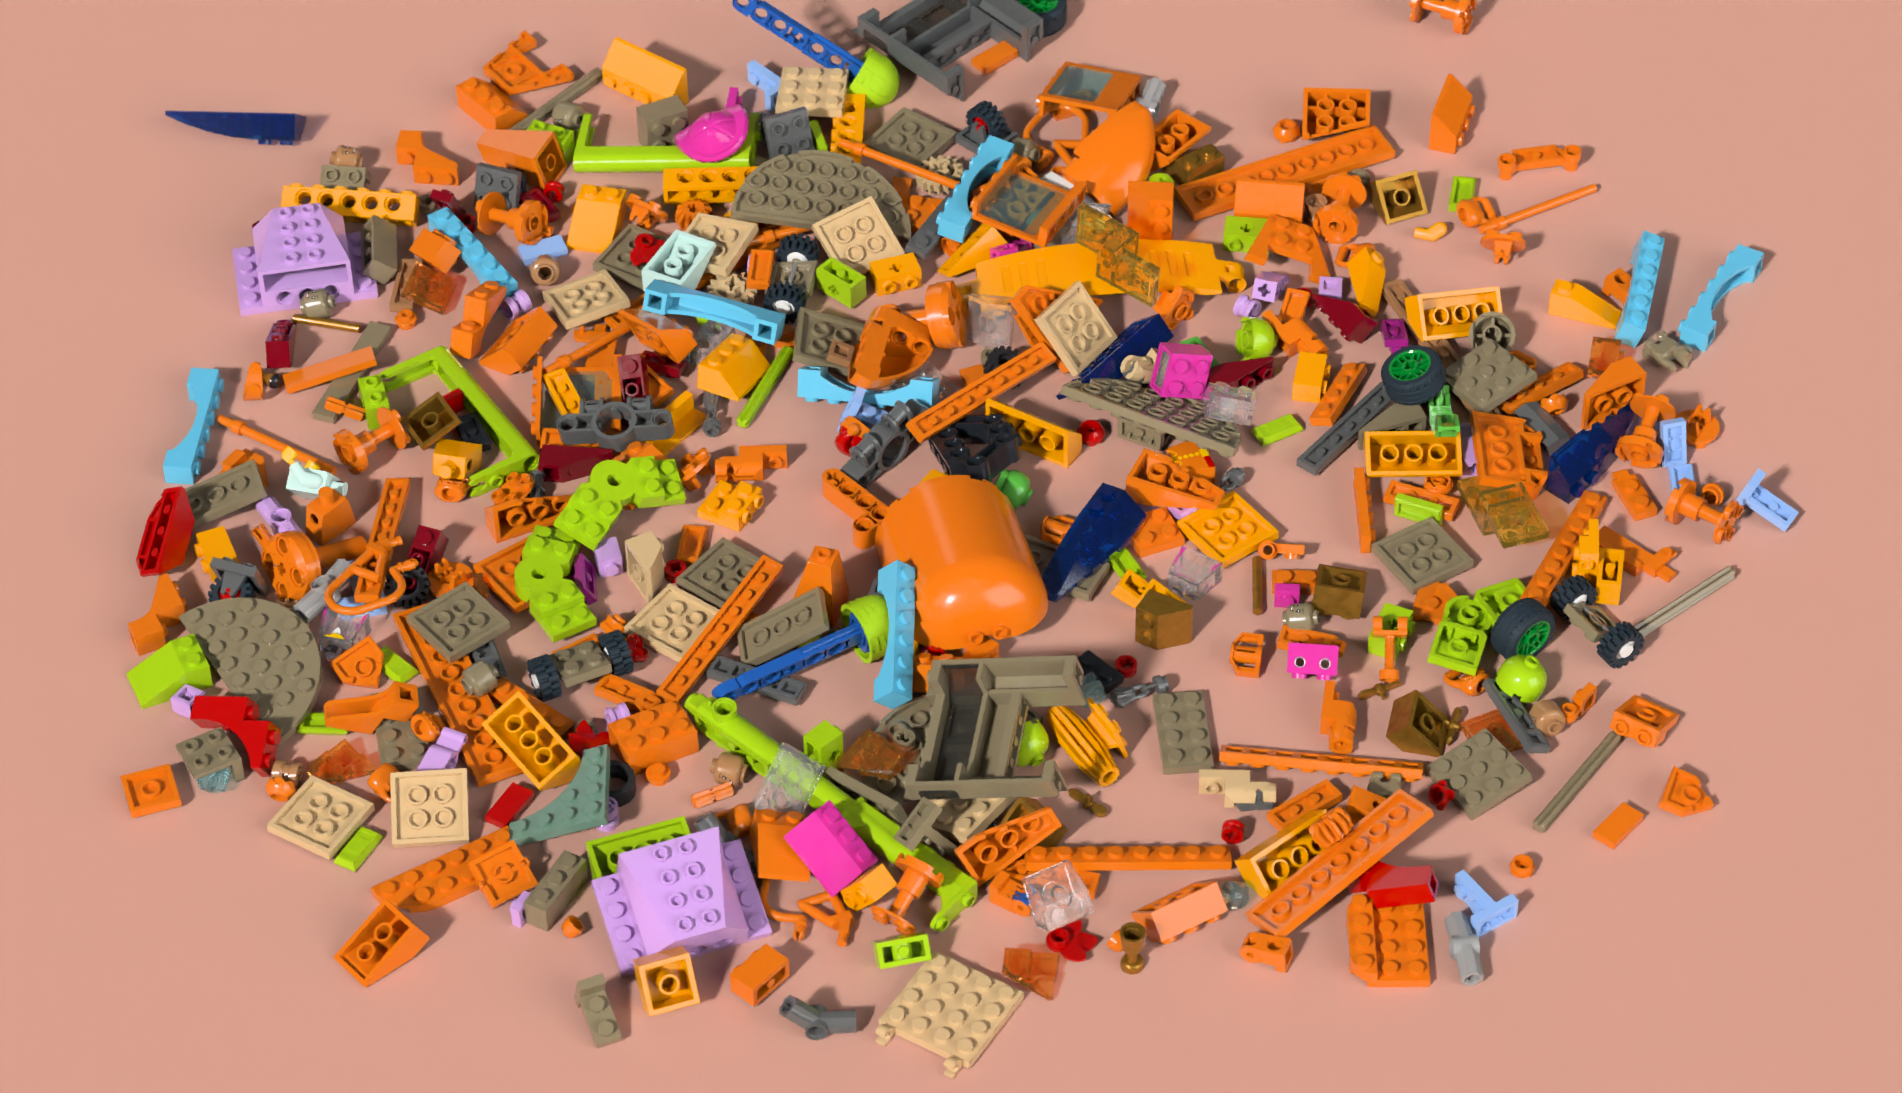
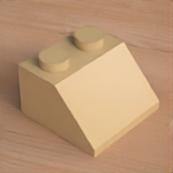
(645, 563)

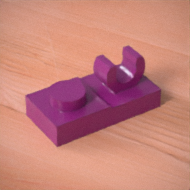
(1393, 334)
(584, 577)

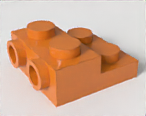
(1643, 721)

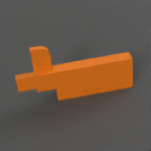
(603, 355)
(1636, 558)

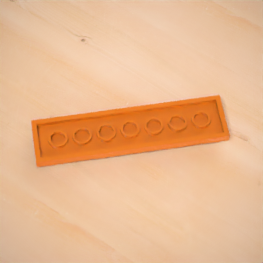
(1339, 864)

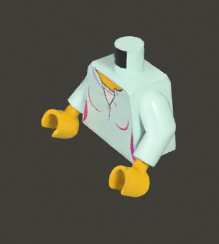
(309, 479)

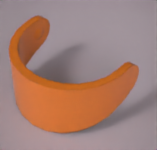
(254, 383)

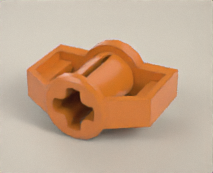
(1055, 528)
(1247, 654)

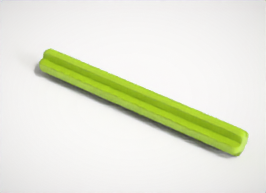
(765, 386)

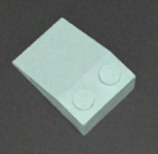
(679, 260)

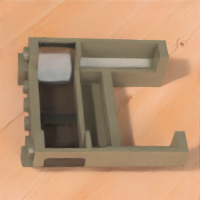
(981, 723)

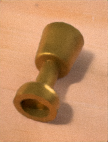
(1132, 941)

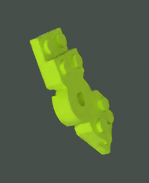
(598, 504)
(540, 579)
(1468, 623)

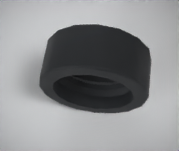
(623, 771)

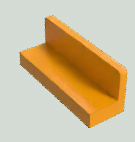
(685, 420)

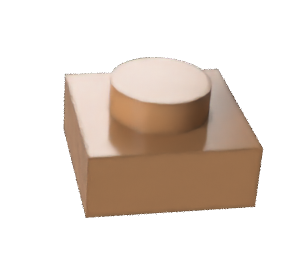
(840, 353)

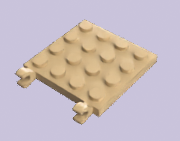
(950, 1011)

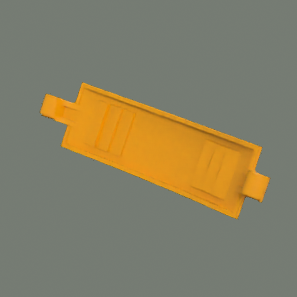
(1060, 266)

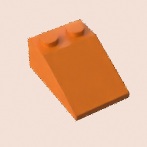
(1612, 389)
(771, 851)
(381, 944)

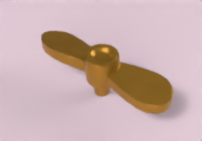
(1378, 690)
(1452, 725)
(1087, 802)

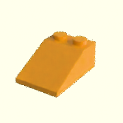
(596, 218)

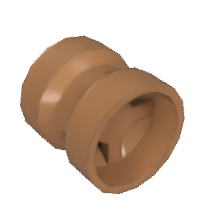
(1312, 204)
(289, 772)

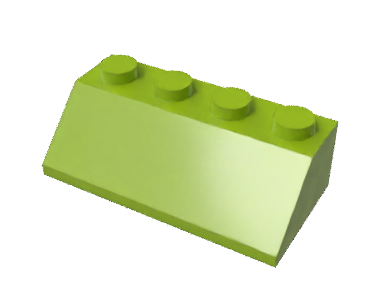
(604, 851)

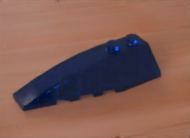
(243, 125)
(1134, 340)
(1588, 455)
(1096, 533)

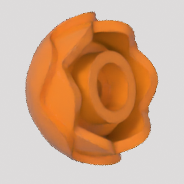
(1286, 131)
(1555, 404)
(1438, 484)
(280, 790)

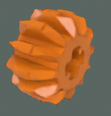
(688, 210)
(1330, 827)

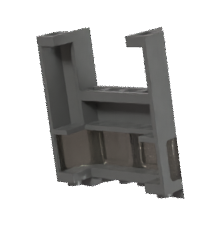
(938, 32)

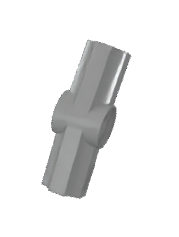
(1152, 96)
(314, 600)
(1464, 948)

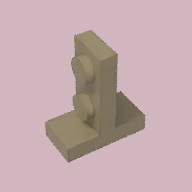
(918, 828)
(597, 1010)

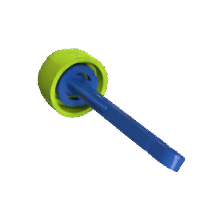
(870, 76)
(864, 629)

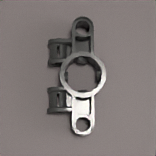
(588, 424)
(884, 444)

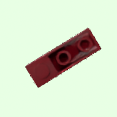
(1351, 318)
(281, 344)
(1242, 373)
(633, 377)
(570, 462)
(428, 549)

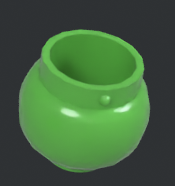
(1015, 486)

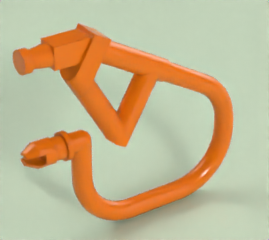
(1060, 145)
(379, 551)
(840, 921)

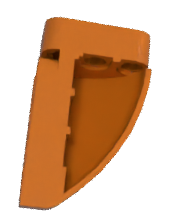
(1113, 155)
(889, 350)

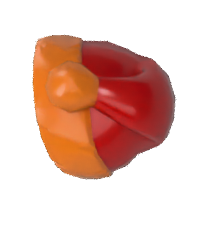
(849, 434)

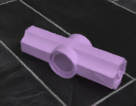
(276, 516)

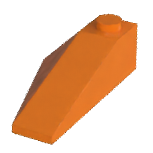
(1163, 484)
(521, 515)
(998, 847)

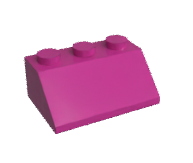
(830, 848)

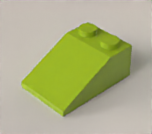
(168, 670)

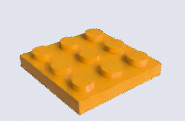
(1228, 531)

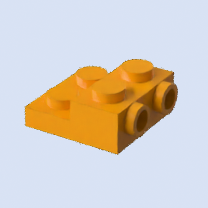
(731, 504)
(1587, 553)

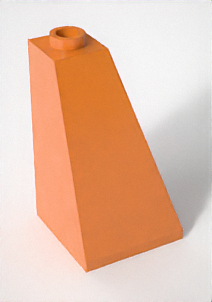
(526, 150)
(827, 572)

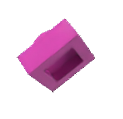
(1286, 594)

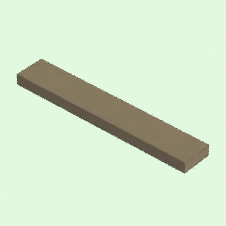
(344, 387)

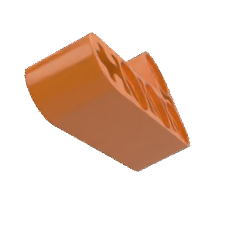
(856, 503)

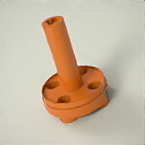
(943, 315)
(296, 563)

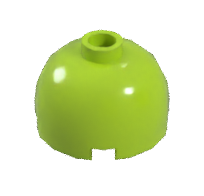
(1255, 338)
(1523, 677)
(1033, 745)

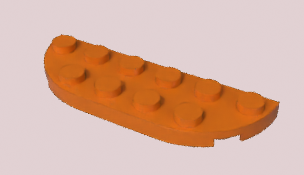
(439, 879)

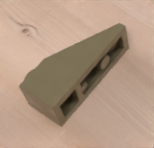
(1396, 418)

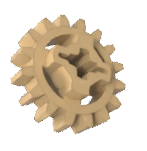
(942, 166)
(732, 288)

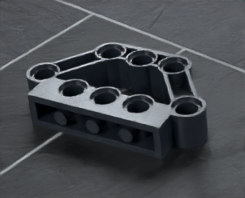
(977, 429)

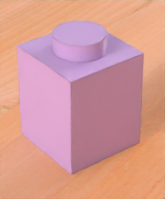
(608, 558)

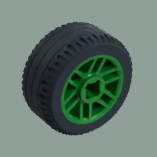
(1052, 11)
(1413, 375)
(1523, 628)

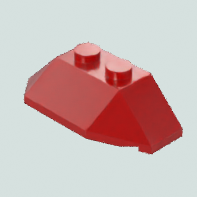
(166, 533)

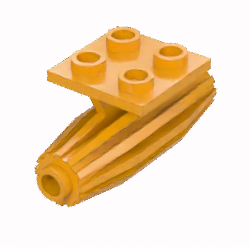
(1089, 740)

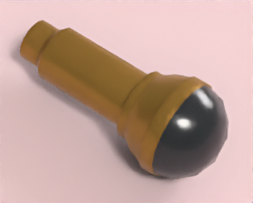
(272, 380)

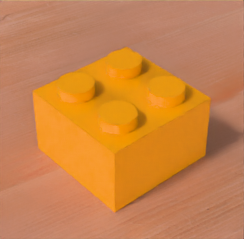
(666, 980)

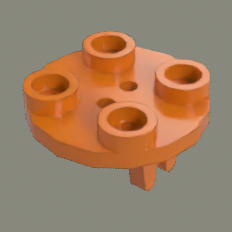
(647, 213)
(1503, 244)
(1700, 426)
(692, 465)
(448, 576)

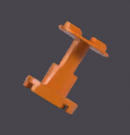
(1450, 10)
(1337, 220)
(525, 221)
(1641, 445)
(355, 448)
(1686, 504)
(911, 885)

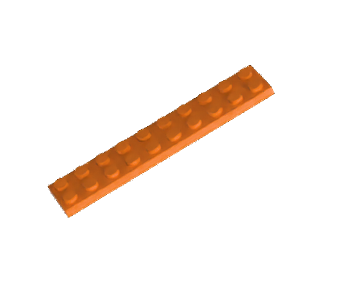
(1301, 165)
(460, 711)

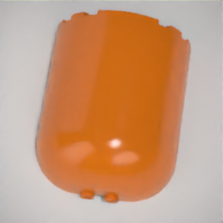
(968, 561)

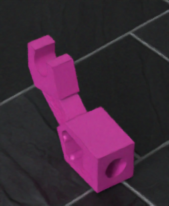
(1009, 248)

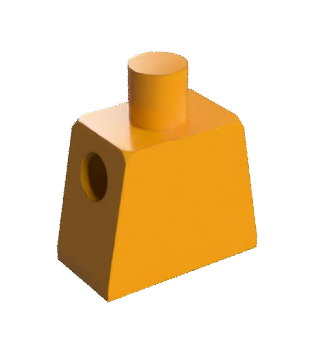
(456, 459)

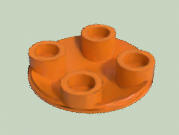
(516, 487)

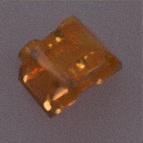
(1603, 353)

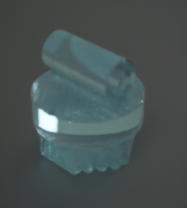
(1092, 688)
(215, 782)
(1235, 895)

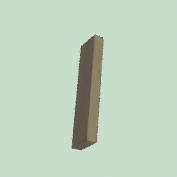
(874, 798)

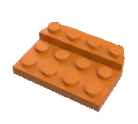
(1507, 452)
(1387, 944)

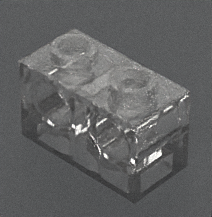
(708, 338)

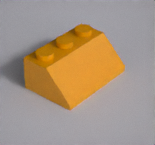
(732, 368)

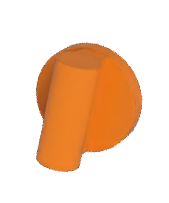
(613, 623)

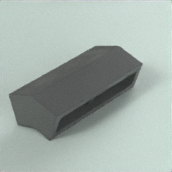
(1539, 420)

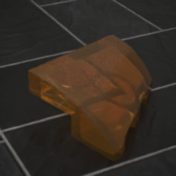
(873, 757)
(340, 764)
(1032, 970)

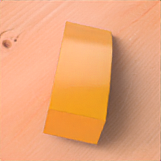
(1132, 588)

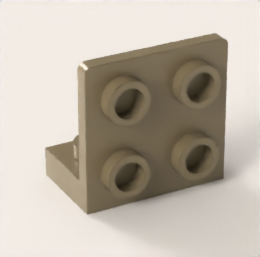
(344, 176)
(1141, 434)
(210, 754)

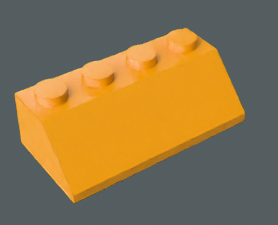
(643, 74)
(1451, 312)
(1040, 435)
(1411, 454)
(532, 743)
(1280, 855)

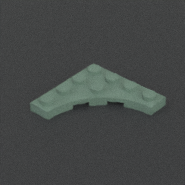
(577, 808)

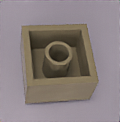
(661, 121)

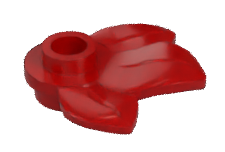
(644, 252)
(585, 738)
(1072, 941)

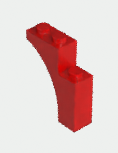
(240, 717)
(1397, 885)

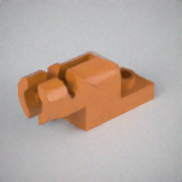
(1295, 335)
(751, 463)
(1337, 720)

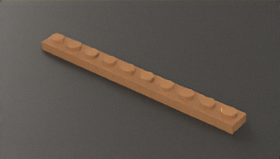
(1395, 294)

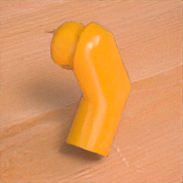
(1432, 233)

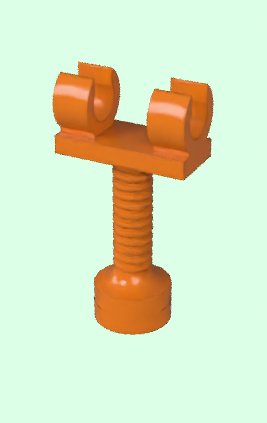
(1389, 673)

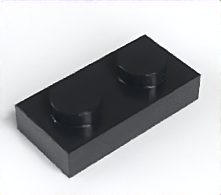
(472, 431)
(1103, 671)

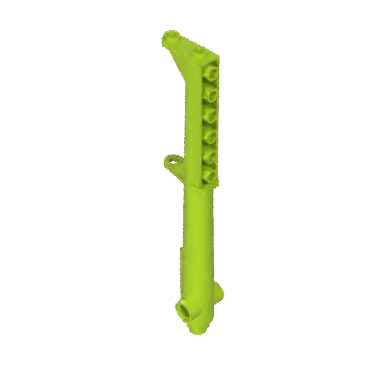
(738, 736)

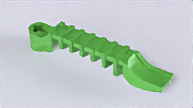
(1441, 418)

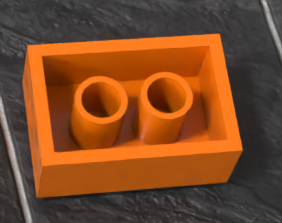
(653, 736)

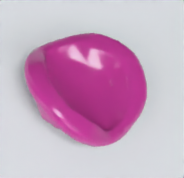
(714, 135)

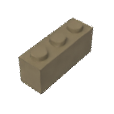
(379, 249)
(556, 890)

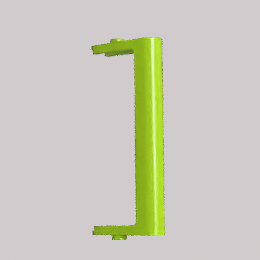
(653, 158)
(442, 362)

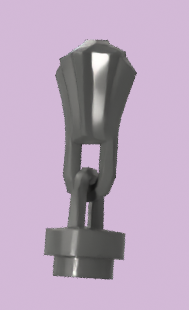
(711, 425)
(1235, 477)
(1123, 696)

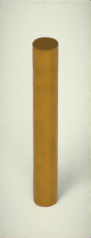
(327, 323)
(1257, 585)

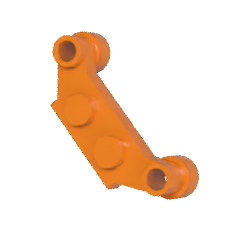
(1538, 158)

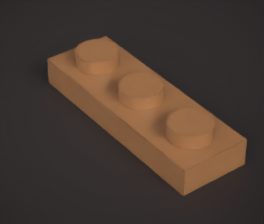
(405, 268)

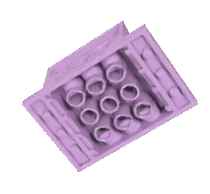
(297, 253)
(680, 895)

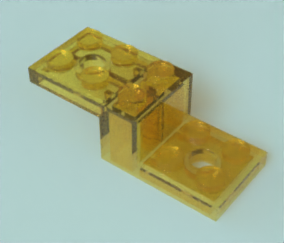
(1117, 254)
(1503, 511)

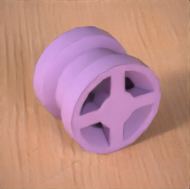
(1246, 307)
(616, 713)

